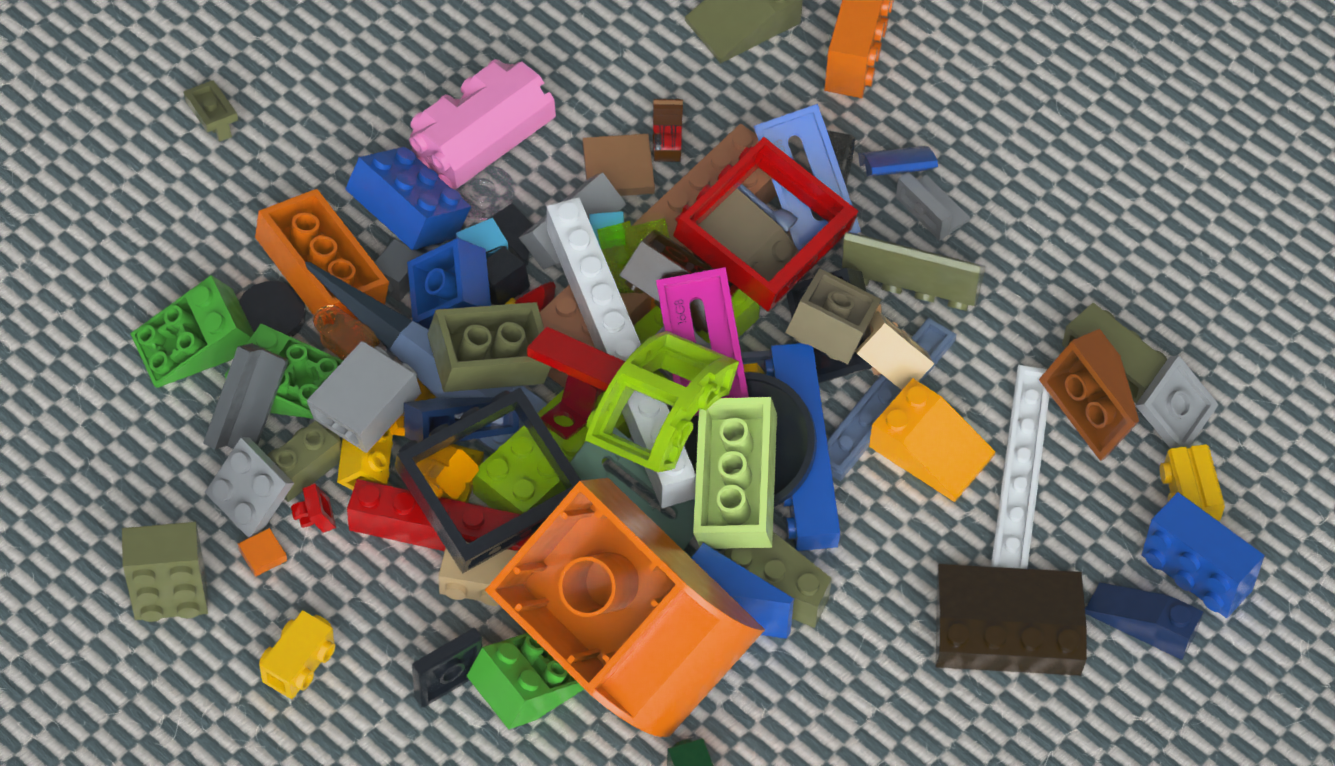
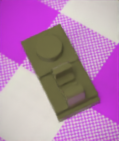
(211, 109)

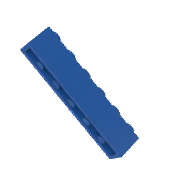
(813, 506)

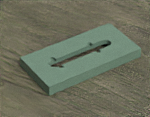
(589, 466)

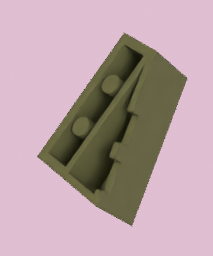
(790, 573)

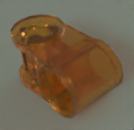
(341, 332)

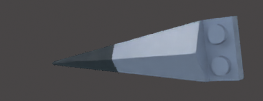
(410, 345)

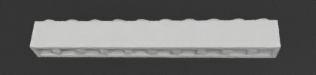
(613, 334)

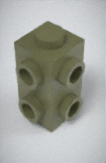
(307, 456)

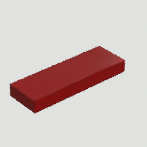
(574, 358)

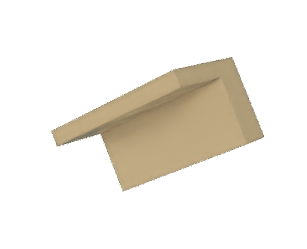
(894, 352)

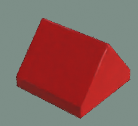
(542, 295)

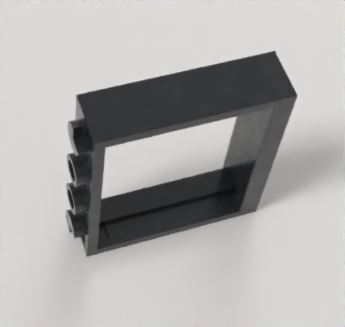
(505, 536)

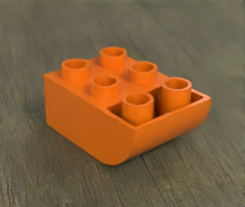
(624, 608)

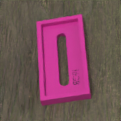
(714, 292)

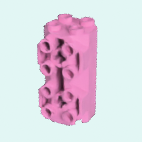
(491, 118)

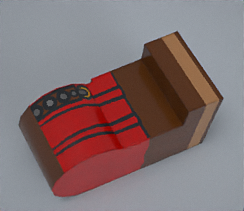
(667, 129)

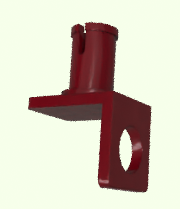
(576, 403)

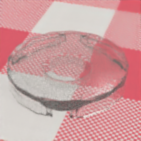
(486, 200)

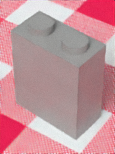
(364, 396)

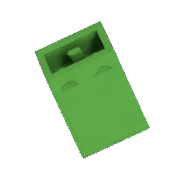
(193, 333)
(303, 374)
(521, 680)

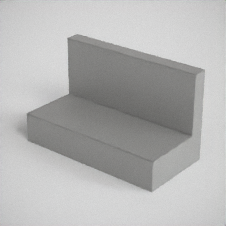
(930, 205)

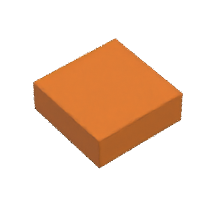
(262, 552)

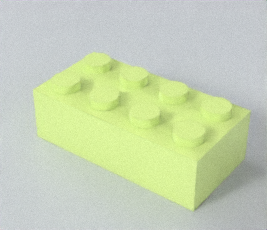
(736, 473)

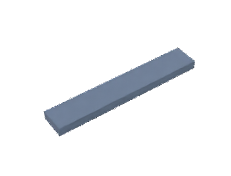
(854, 432)

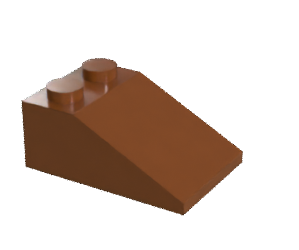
(1093, 391)

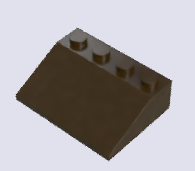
(1010, 620)

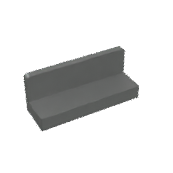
(246, 397)

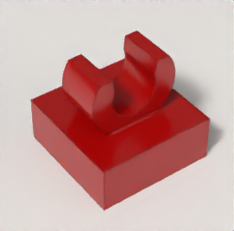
(314, 510)

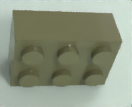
(486, 346)
(164, 571)

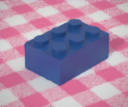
(408, 197)
(1202, 555)

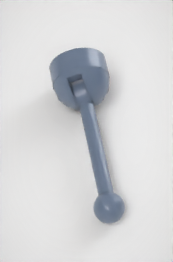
(781, 217)

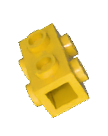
(367, 466)
(297, 654)

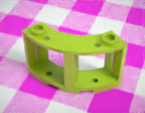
(710, 380)

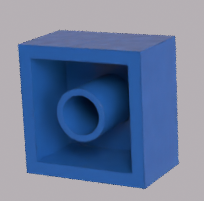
(448, 279)

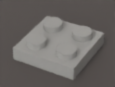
(1176, 403)
(249, 487)

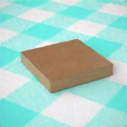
(623, 161)

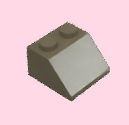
(833, 316)

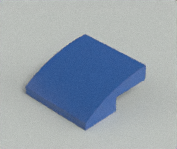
(898, 160)

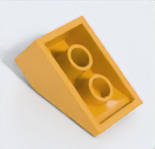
(930, 440)

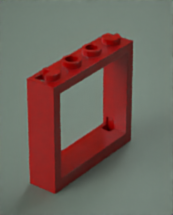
(796, 180)

